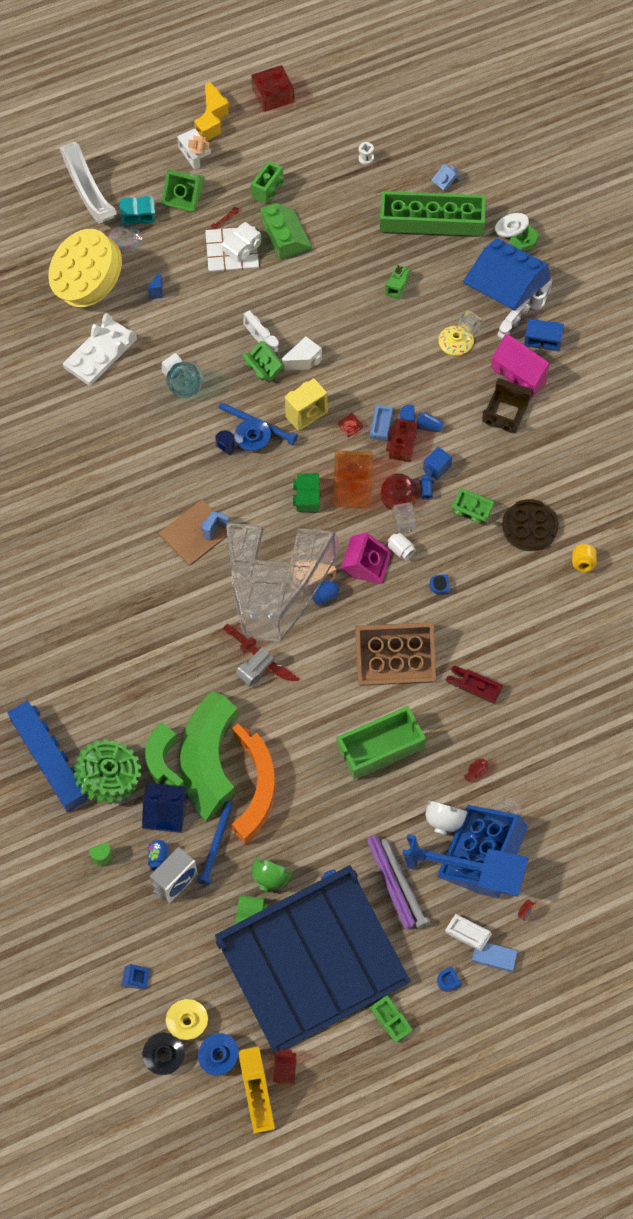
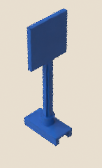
(499, 872)

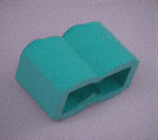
(137, 210)

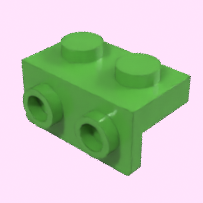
(264, 362)
(473, 505)

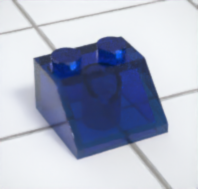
(164, 807)

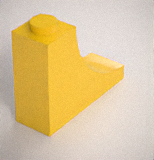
(256, 1090)

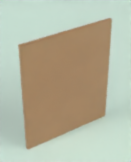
(186, 534)

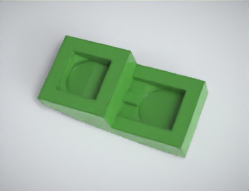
(390, 1019)

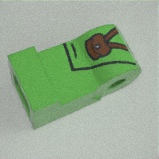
(397, 281)

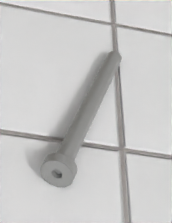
(422, 921)

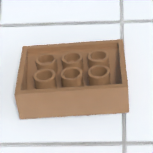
(395, 653)

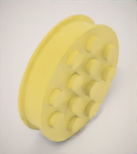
(85, 268)

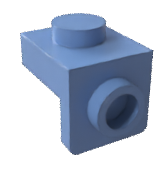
(445, 177)
(214, 520)

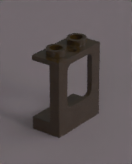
(512, 395)

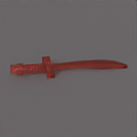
(248, 644)

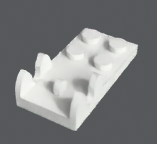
(100, 350)

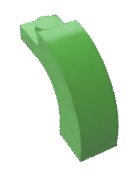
(157, 746)

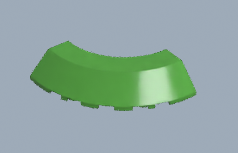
(200, 755)

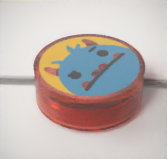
(526, 910)

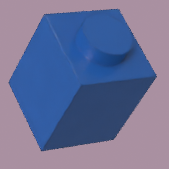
(437, 463)

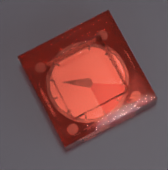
(350, 425)

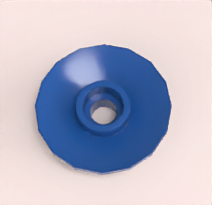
(250, 428)
(212, 1047)

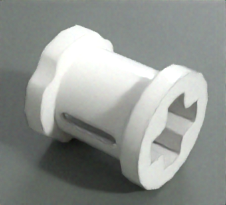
(369, 149)

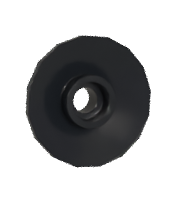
(156, 1046)

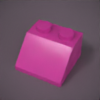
(366, 558)

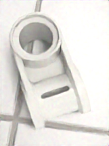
(539, 298)

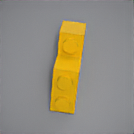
(217, 107)

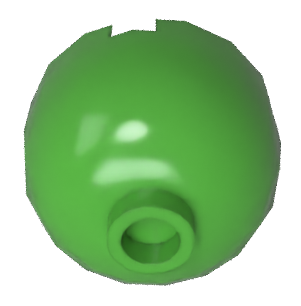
(270, 875)

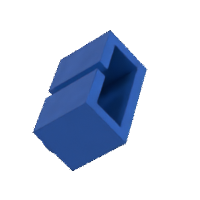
(544, 331)

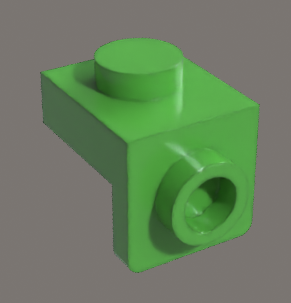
(526, 240)

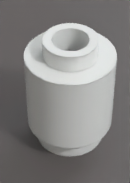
(401, 546)

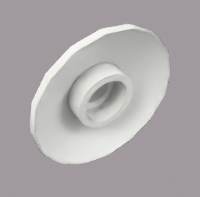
(512, 225)

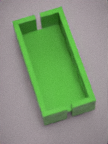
(381, 742)

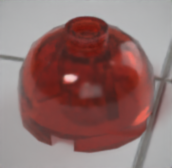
(398, 490)

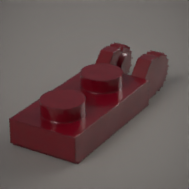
(475, 684)

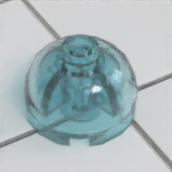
(185, 379)

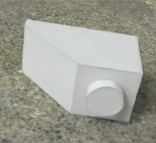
(302, 356)

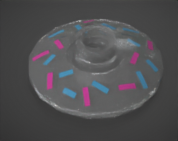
(130, 241)

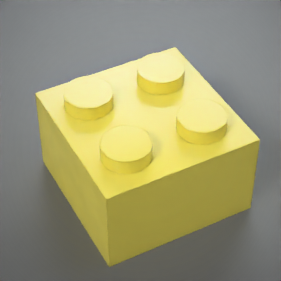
(306, 404)

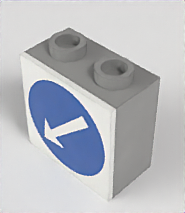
(173, 875)

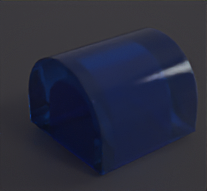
(225, 441)

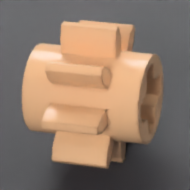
(198, 144)

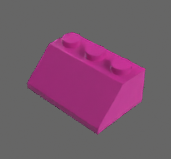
(520, 364)

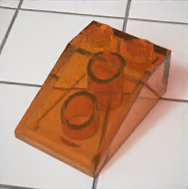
(353, 478)

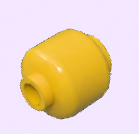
(584, 557)

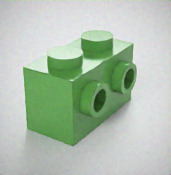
(267, 182)

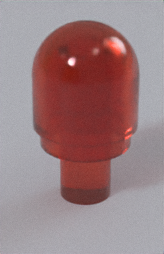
(477, 769)

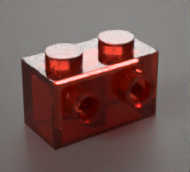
(403, 440)

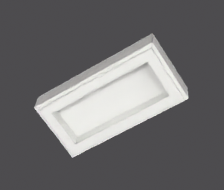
(468, 932)

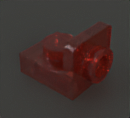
(285, 1066)

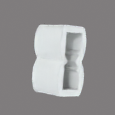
(242, 242)

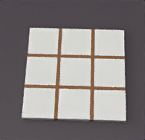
(219, 260)

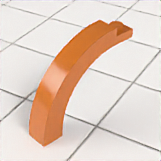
(256, 814)

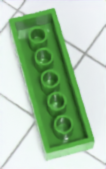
(432, 213)

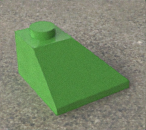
(182, 190)

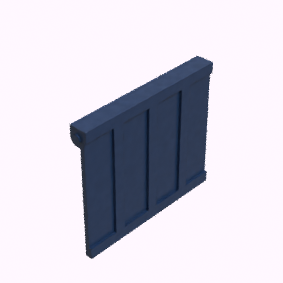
(312, 959)

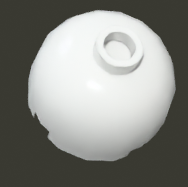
(444, 817)

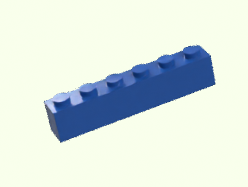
(46, 754)

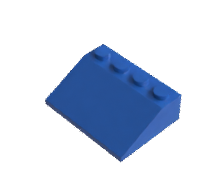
(507, 274)
(475, 839)

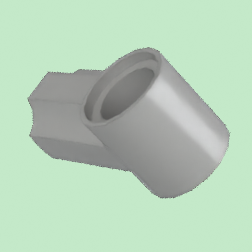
(251, 671)

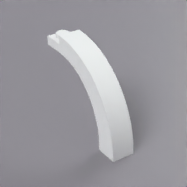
(85, 184)

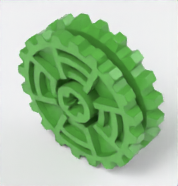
(107, 771)

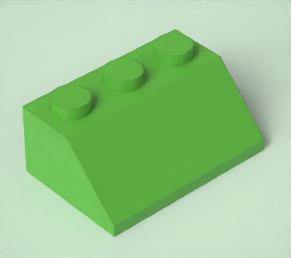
(284, 230)

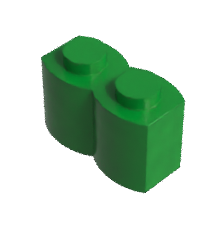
(307, 492)

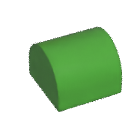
(101, 854)

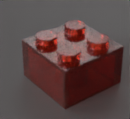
(272, 88)

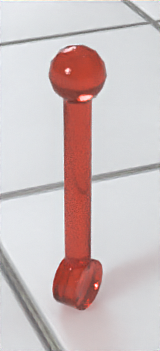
(235, 210)

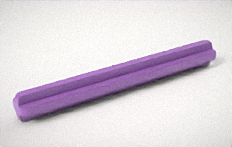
(391, 882)

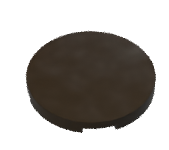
(530, 525)

